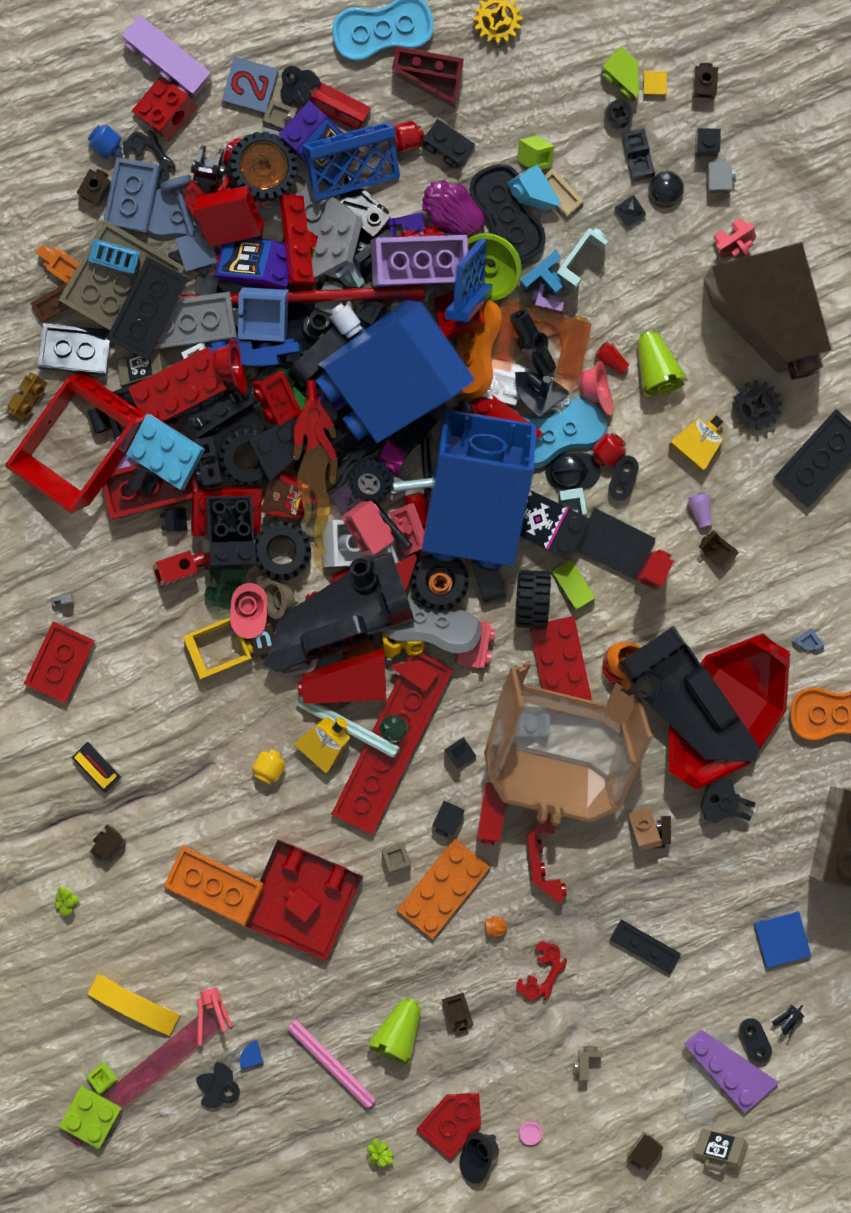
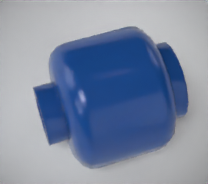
(104, 141)

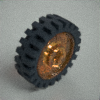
(278, 162)

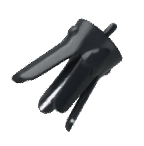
(793, 1016)

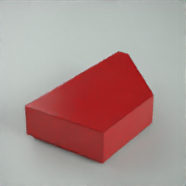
(417, 673)

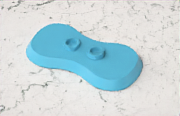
(364, 31)
(574, 428)

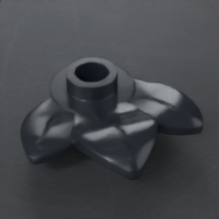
(298, 89)
(214, 1085)

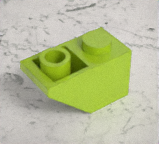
(623, 71)

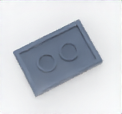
(132, 194)

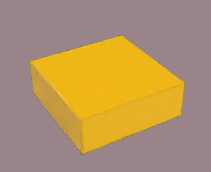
(655, 83)

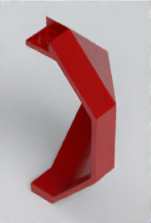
(756, 685)

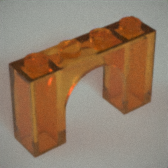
(571, 331)

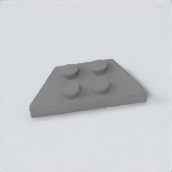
(335, 239)

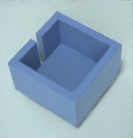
(265, 314)

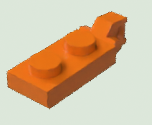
(58, 262)

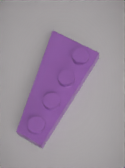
(736, 1075)

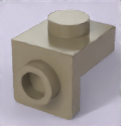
(581, 1065)

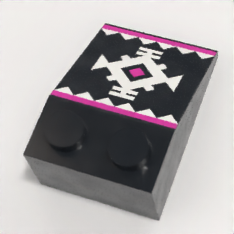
(552, 525)

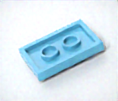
(165, 451)

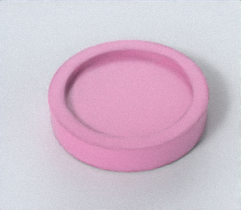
(530, 1133)

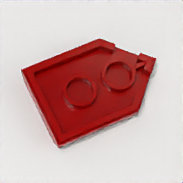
(452, 1122)

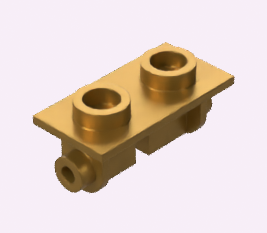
(33, 388)

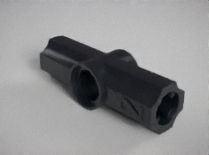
(533, 342)

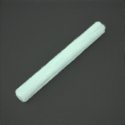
(352, 729)

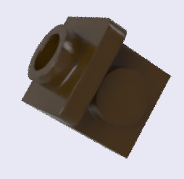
(664, 828)
(457, 1012)

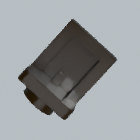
(718, 549)

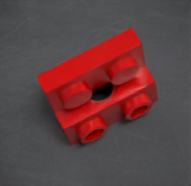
(165, 108)

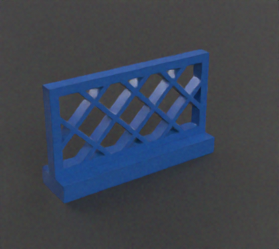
(351, 141)
(470, 284)

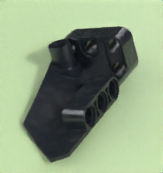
(315, 341)
(341, 614)
(689, 698)

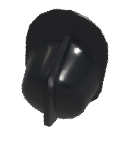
(573, 471)
(478, 1155)

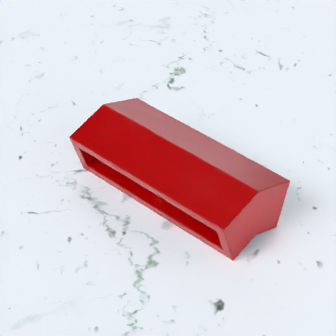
(340, 106)

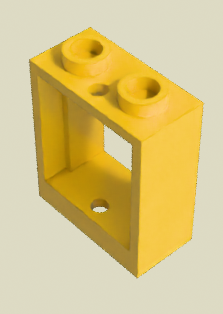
(197, 657)

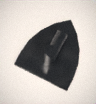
(538, 392)

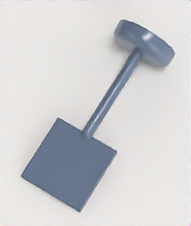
(192, 247)

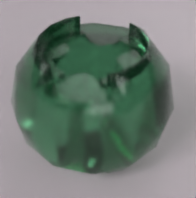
(393, 728)

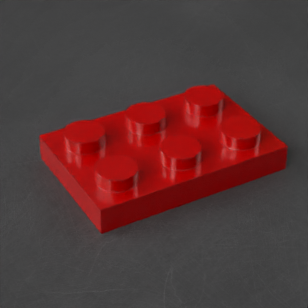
(198, 505)
(59, 662)

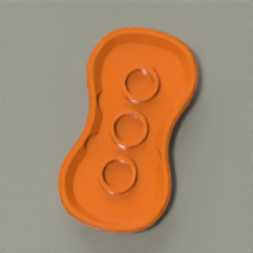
(475, 351)
(820, 713)

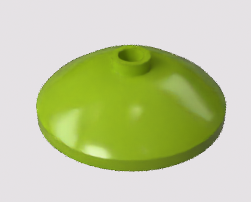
(507, 268)

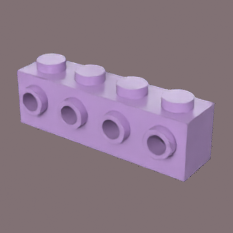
(166, 56)

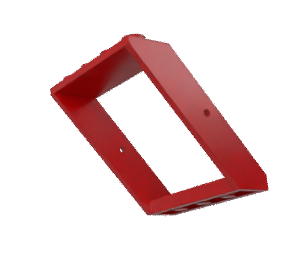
(48, 481)

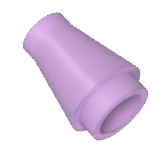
(700, 507)

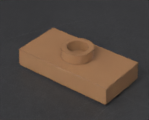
(644, 829)

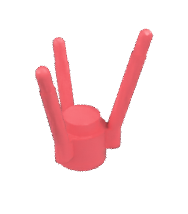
(212, 1000)

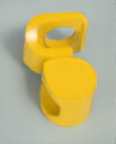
(392, 650)

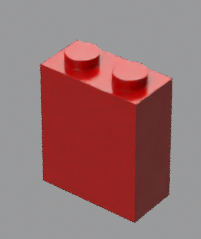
(228, 216)
(490, 816)

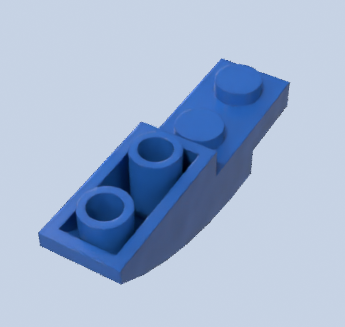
(265, 355)

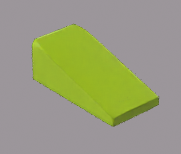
(573, 584)

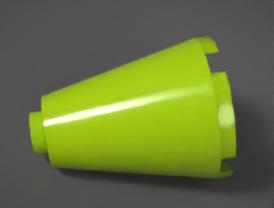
(658, 366)
(398, 1032)

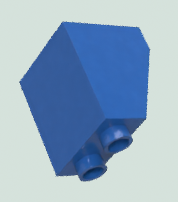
(393, 372)
(479, 489)

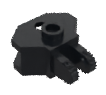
(206, 170)
(725, 803)

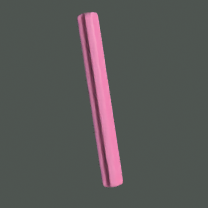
(331, 1064)

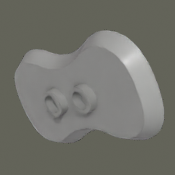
(449, 630)

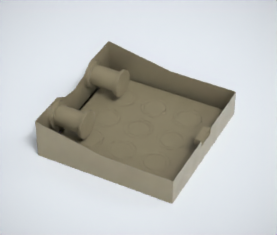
(101, 290)

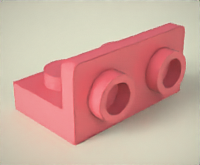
(409, 523)
(479, 656)

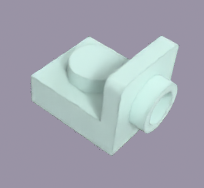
(349, 276)

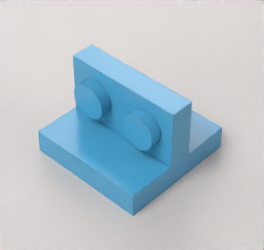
(543, 275)

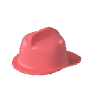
(595, 387)
(248, 610)

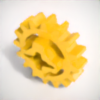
(489, 15)

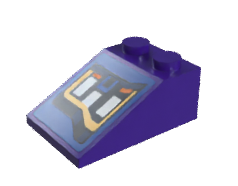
(309, 126)
(254, 263)

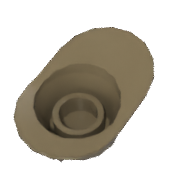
(279, 596)

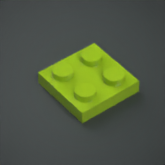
(90, 1116)

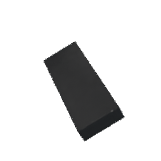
(645, 946)

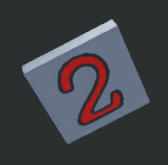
(250, 85)

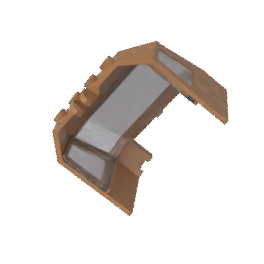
(564, 750)

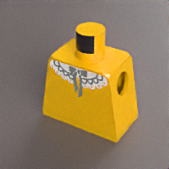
(699, 441)
(324, 742)

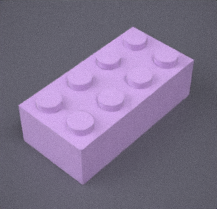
(416, 259)

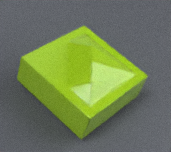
(102, 1078)

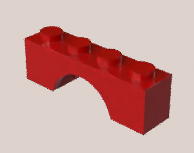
(655, 569)

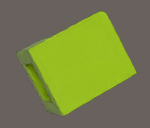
(535, 151)

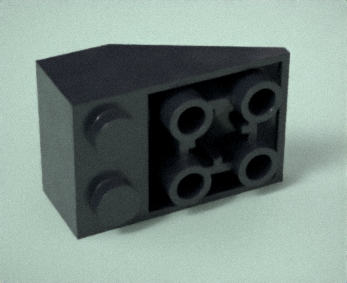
(228, 533)

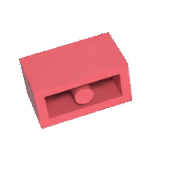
(368, 528)

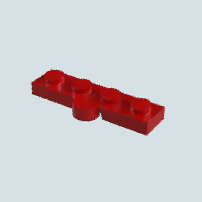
(297, 239)

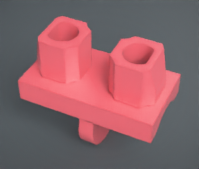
(737, 242)

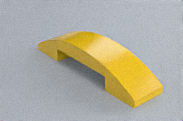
(133, 1005)

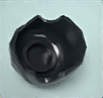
(665, 189)

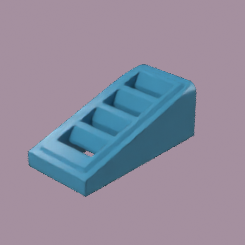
(133, 259)

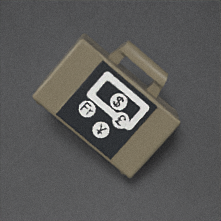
(137, 368)
(720, 1150)

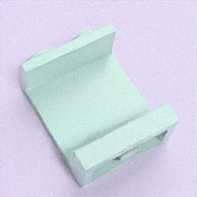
(595, 237)

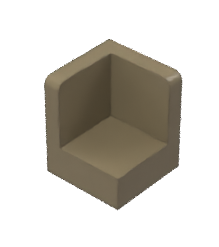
(396, 856)

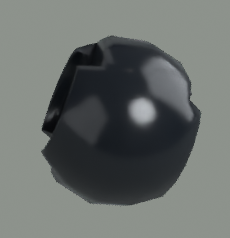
(622, 121)

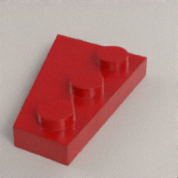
(498, 409)

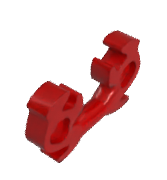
(531, 989)

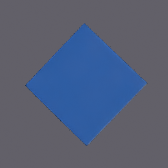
(782, 939)

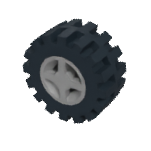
(371, 488)

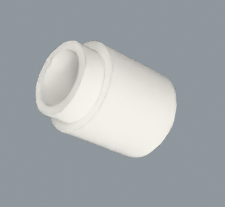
(345, 320)

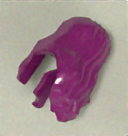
(453, 209)

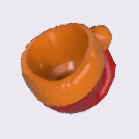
(612, 657)

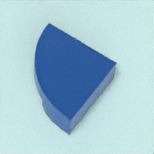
(251, 1055)

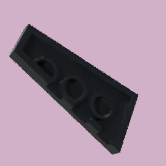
(276, 446)

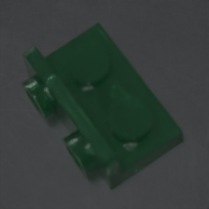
(223, 585)

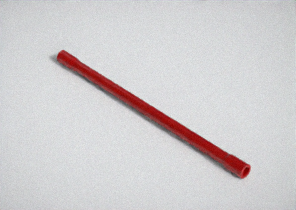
(404, 292)

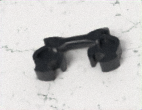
(138, 141)

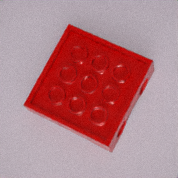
(319, 877)

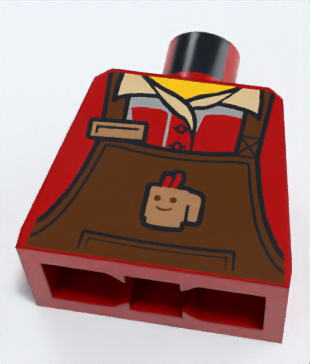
(284, 498)

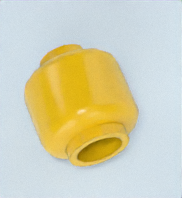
(268, 766)

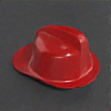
(229, 366)

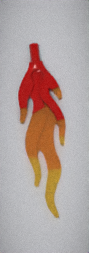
(318, 453)

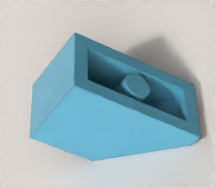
(534, 189)

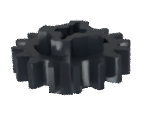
(747, 402)

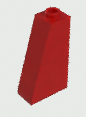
(346, 681)

